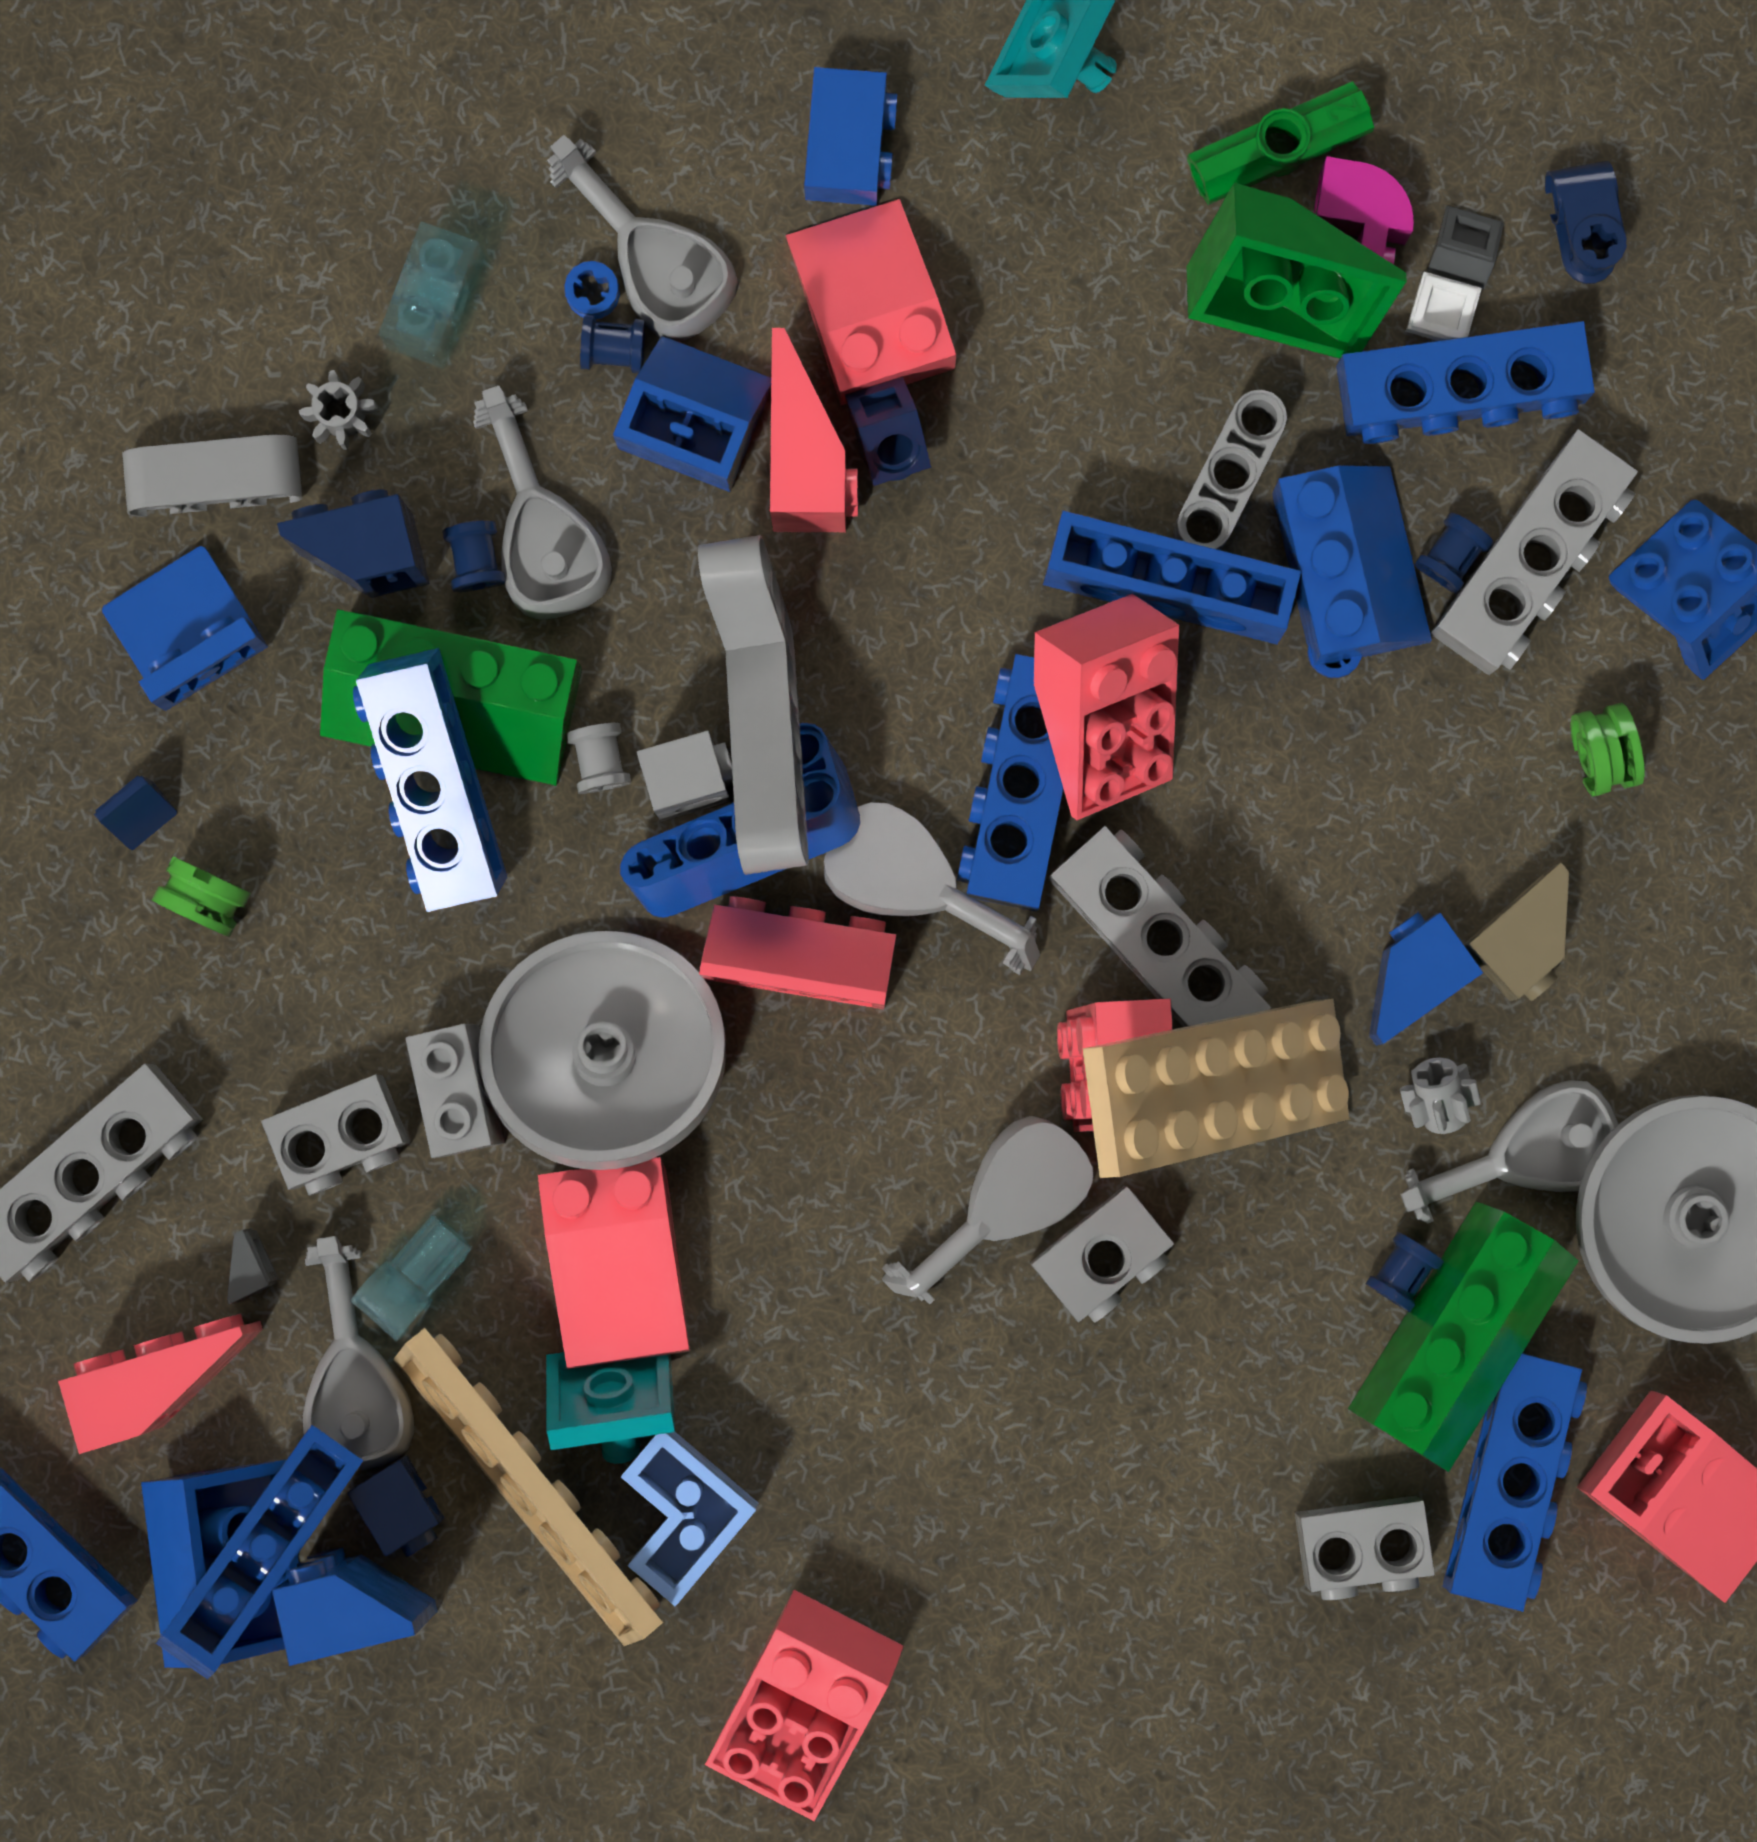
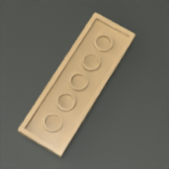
(1215, 1086)
(542, 1506)

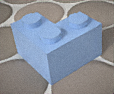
(700, 1508)

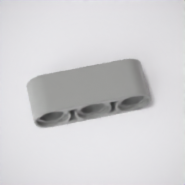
(1236, 447)
(211, 472)

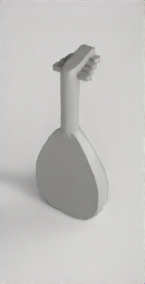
(668, 271)
(549, 550)
(902, 872)
(1538, 1148)
(1022, 1186)
(354, 1388)

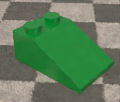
(1288, 276)

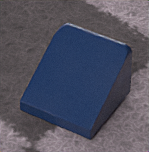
(135, 812)

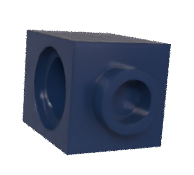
(890, 412)
(397, 1508)

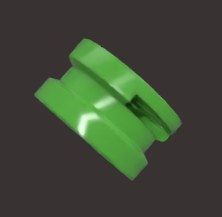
(1608, 749)
(192, 887)

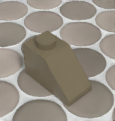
(1526, 938)

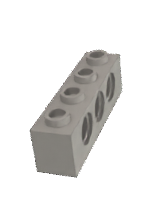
(1579, 470)
(1083, 885)
(49, 1178)

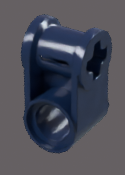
(1587, 210)

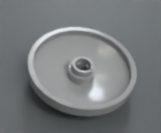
(602, 1050)
(1675, 1218)

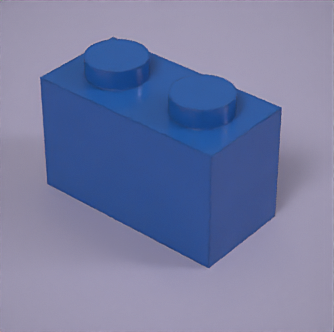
(847, 136)

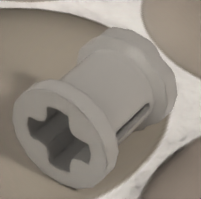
(598, 758)

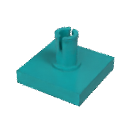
(1052, 50)
(608, 1404)

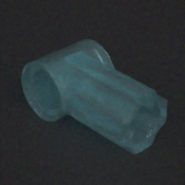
(406, 1284)

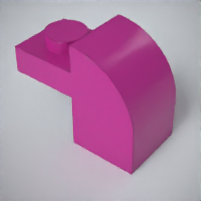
(1364, 204)

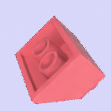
(799, 953)

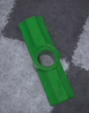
(1313, 127)

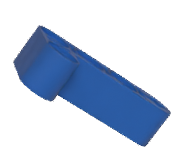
(702, 855)

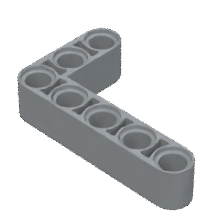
(761, 703)

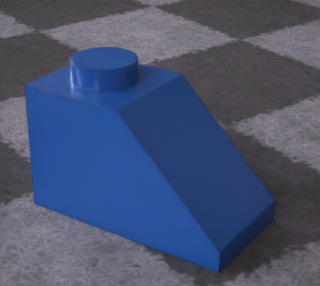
(1418, 974)

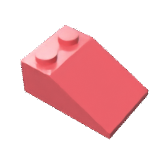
(872, 299)
(808, 460)
(614, 1263)

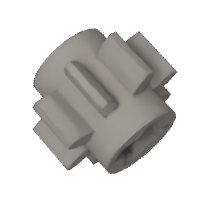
(336, 425)
(1440, 1095)

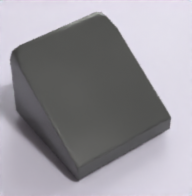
(1465, 252)
(250, 1267)

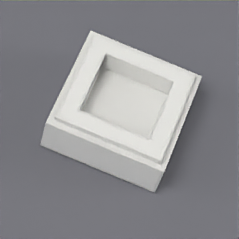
(1443, 308)

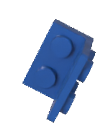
(1696, 584)
(183, 628)

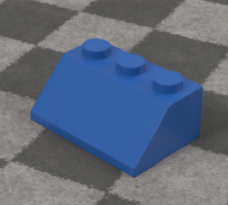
(1354, 562)
(187, 1529)
(345, 1605)

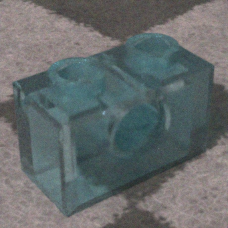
(432, 295)

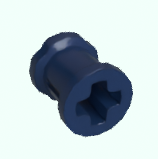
(612, 344)
(1454, 552)
(474, 556)
(1404, 1271)

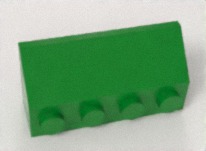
(508, 697)
(1464, 1334)

